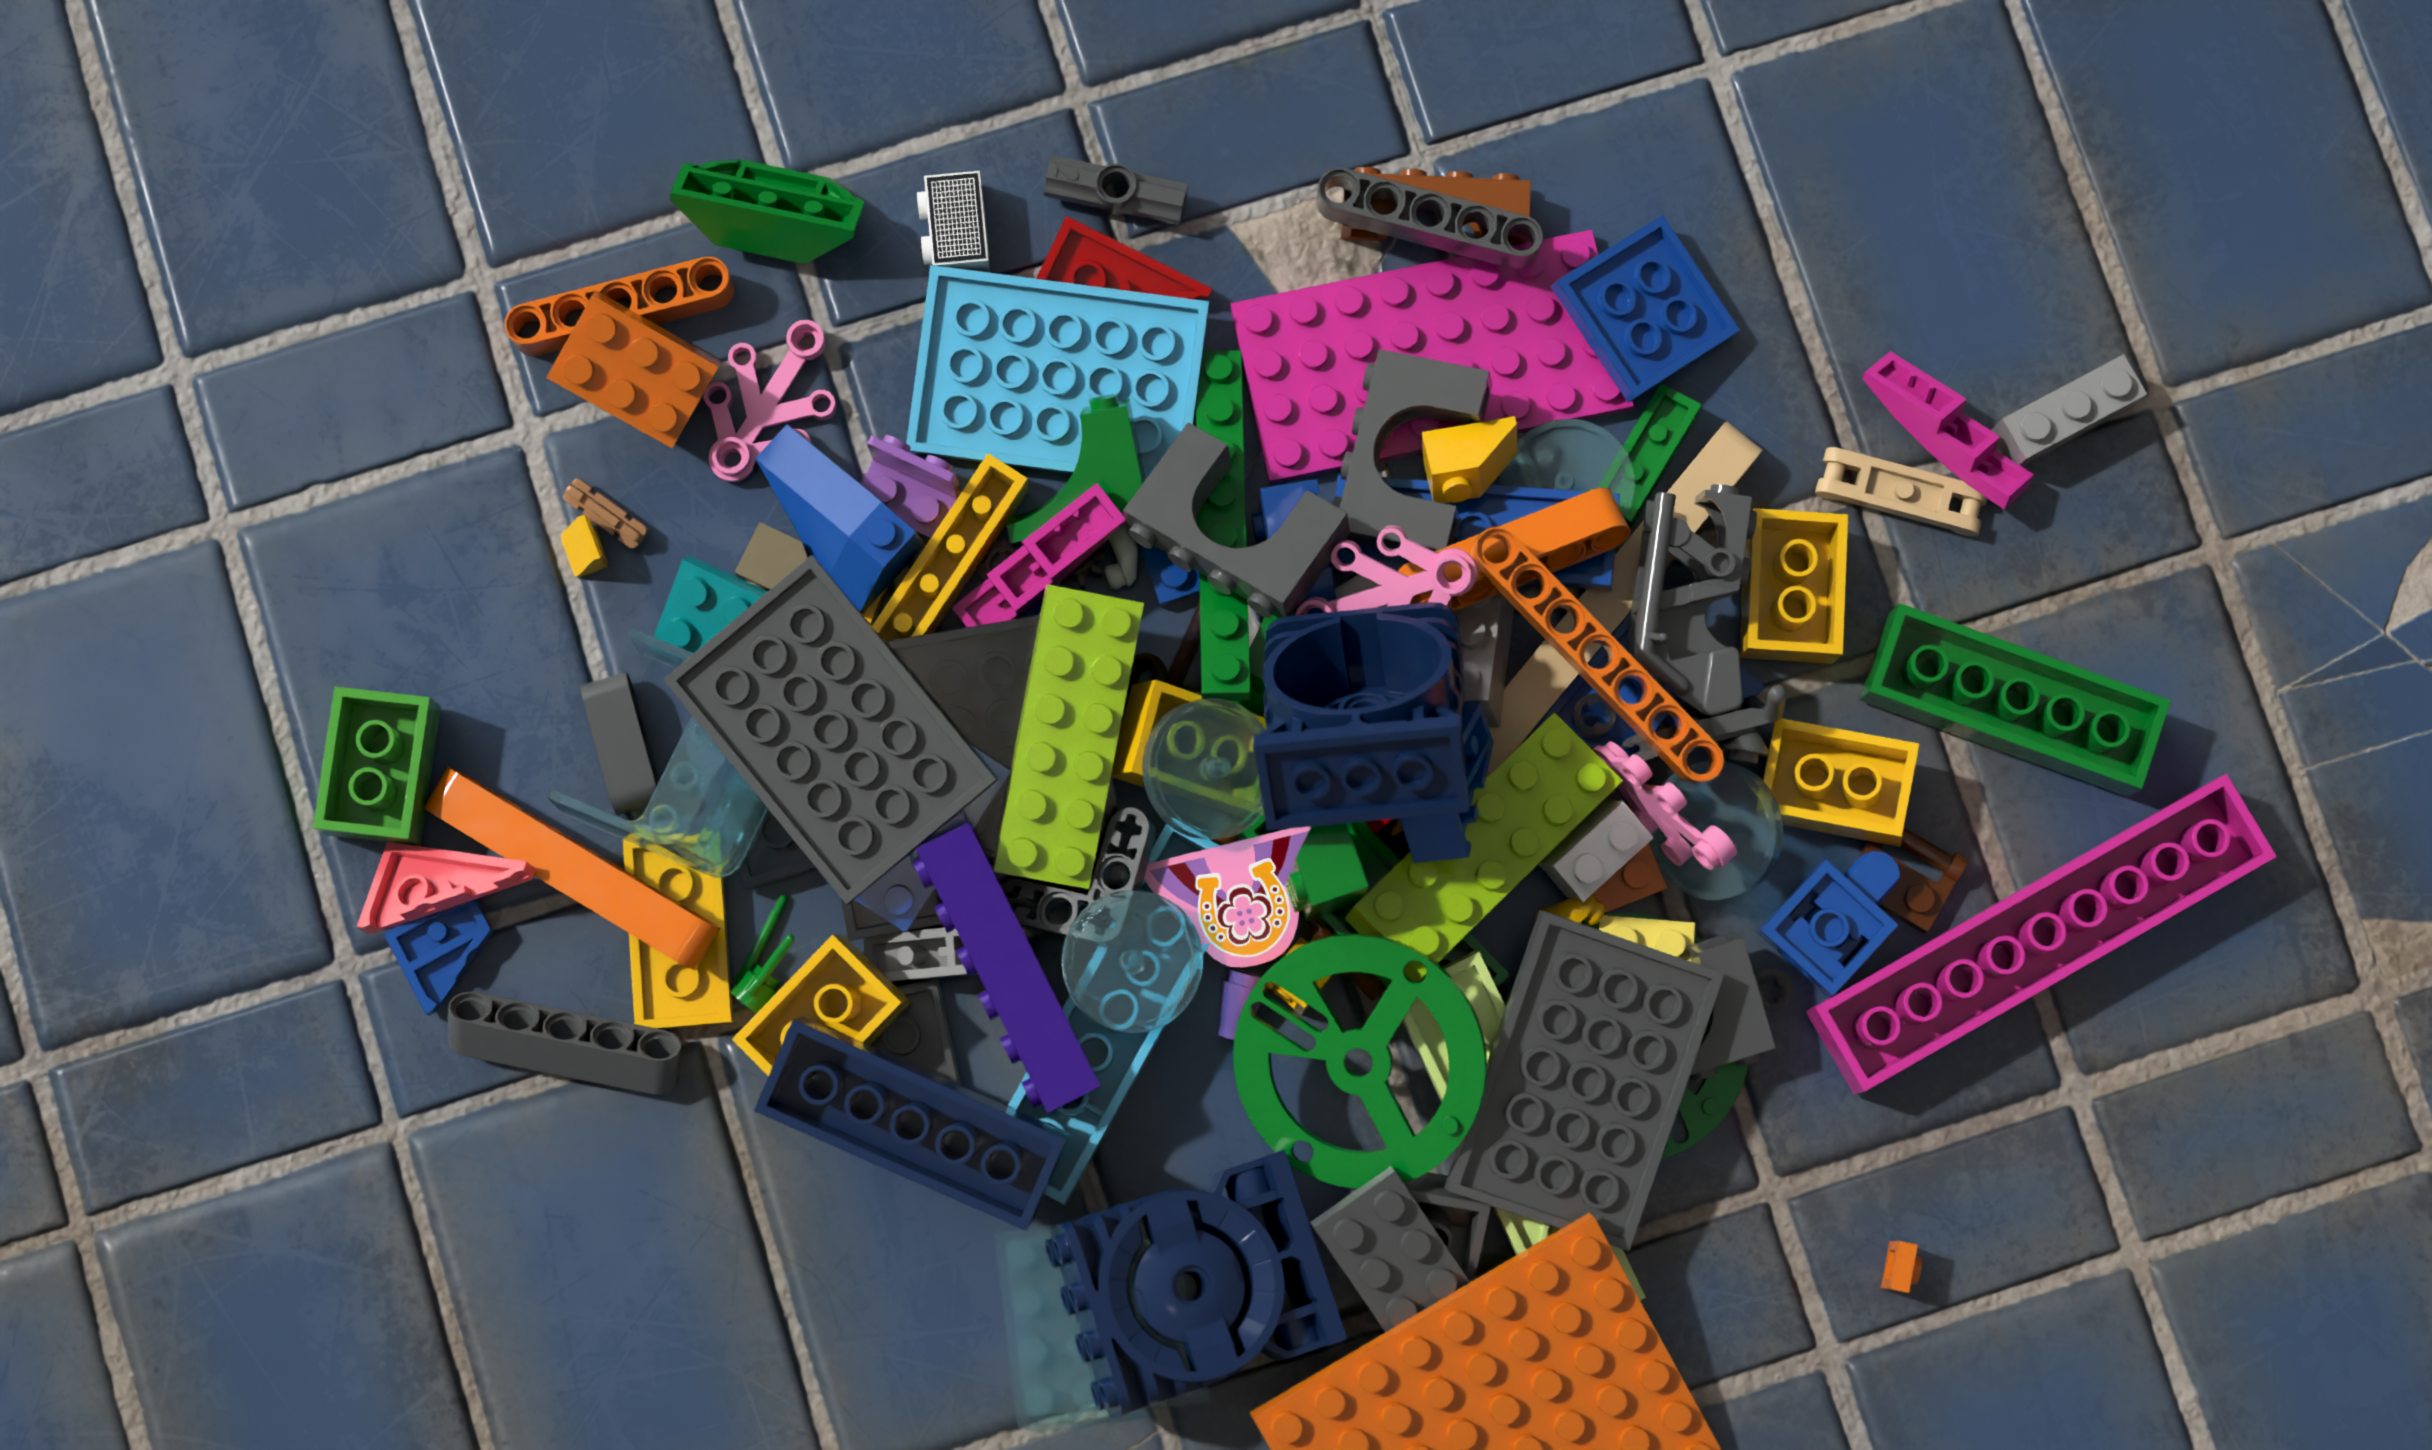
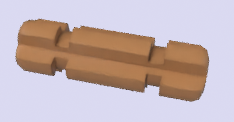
(605, 513)

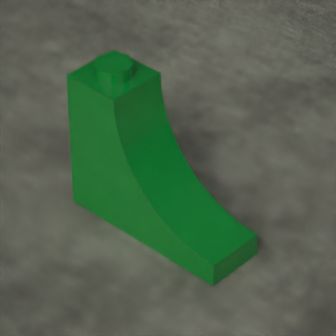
(1106, 457)

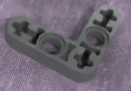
(1138, 845)

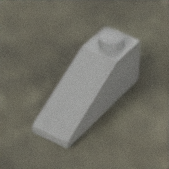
(916, 954)

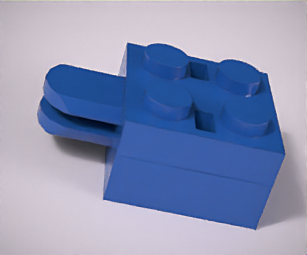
(1834, 919)

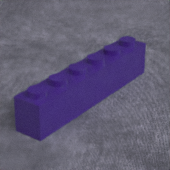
(1007, 968)

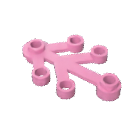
(763, 409)
(1394, 586)
(1659, 808)

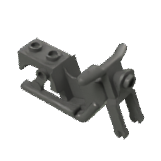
(1670, 629)

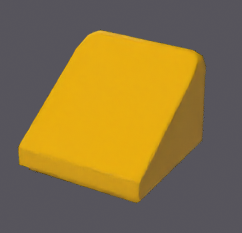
(584, 547)

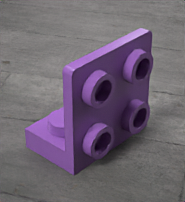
(910, 486)

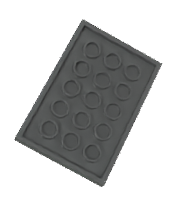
(830, 729)
(1585, 1079)

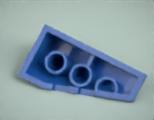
(838, 518)

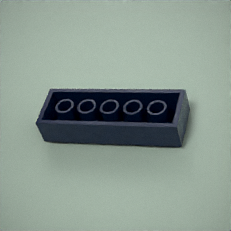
(912, 1122)

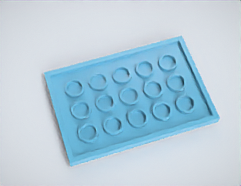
(1022, 356)

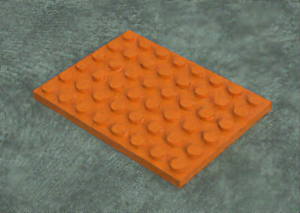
(1516, 1360)

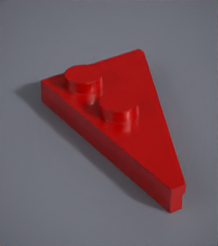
(1097, 260)

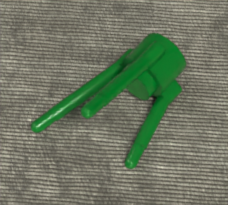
(757, 983)

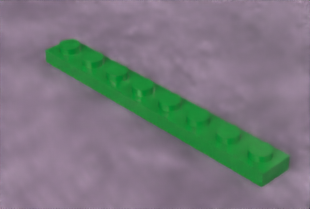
(1223, 521)

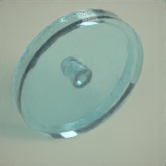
(1572, 457)
(1204, 769)
(1743, 810)
(1132, 961)

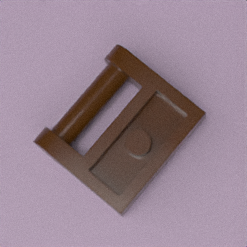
(1917, 897)

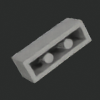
(2069, 411)
(1485, 650)

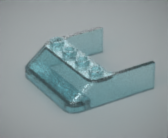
(702, 805)

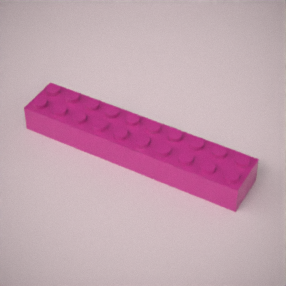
(2040, 934)

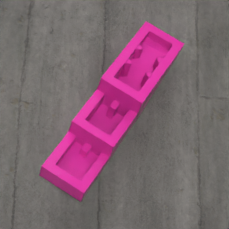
(1936, 421)
(1044, 559)

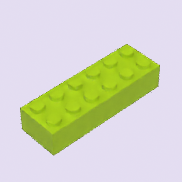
(1067, 736)
(1521, 819)

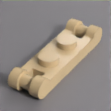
(1901, 491)

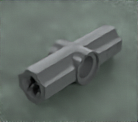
(1085, 185)

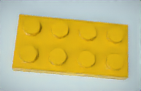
(664, 990)

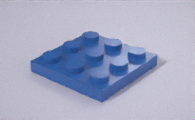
(1645, 308)

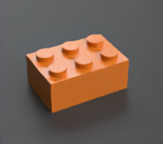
(633, 369)

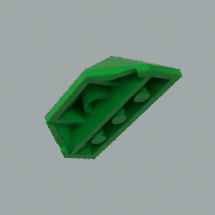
(766, 208)

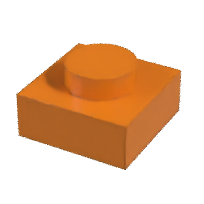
(1901, 1267)

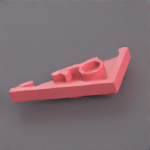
(428, 880)

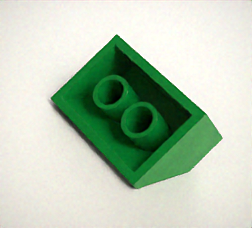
(1326, 872)

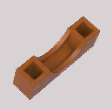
(1502, 192)

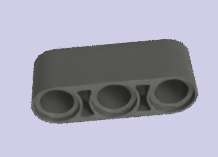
(620, 742)

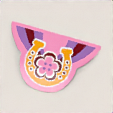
(1236, 895)

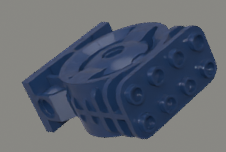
(1362, 717)
(1095, 1264)

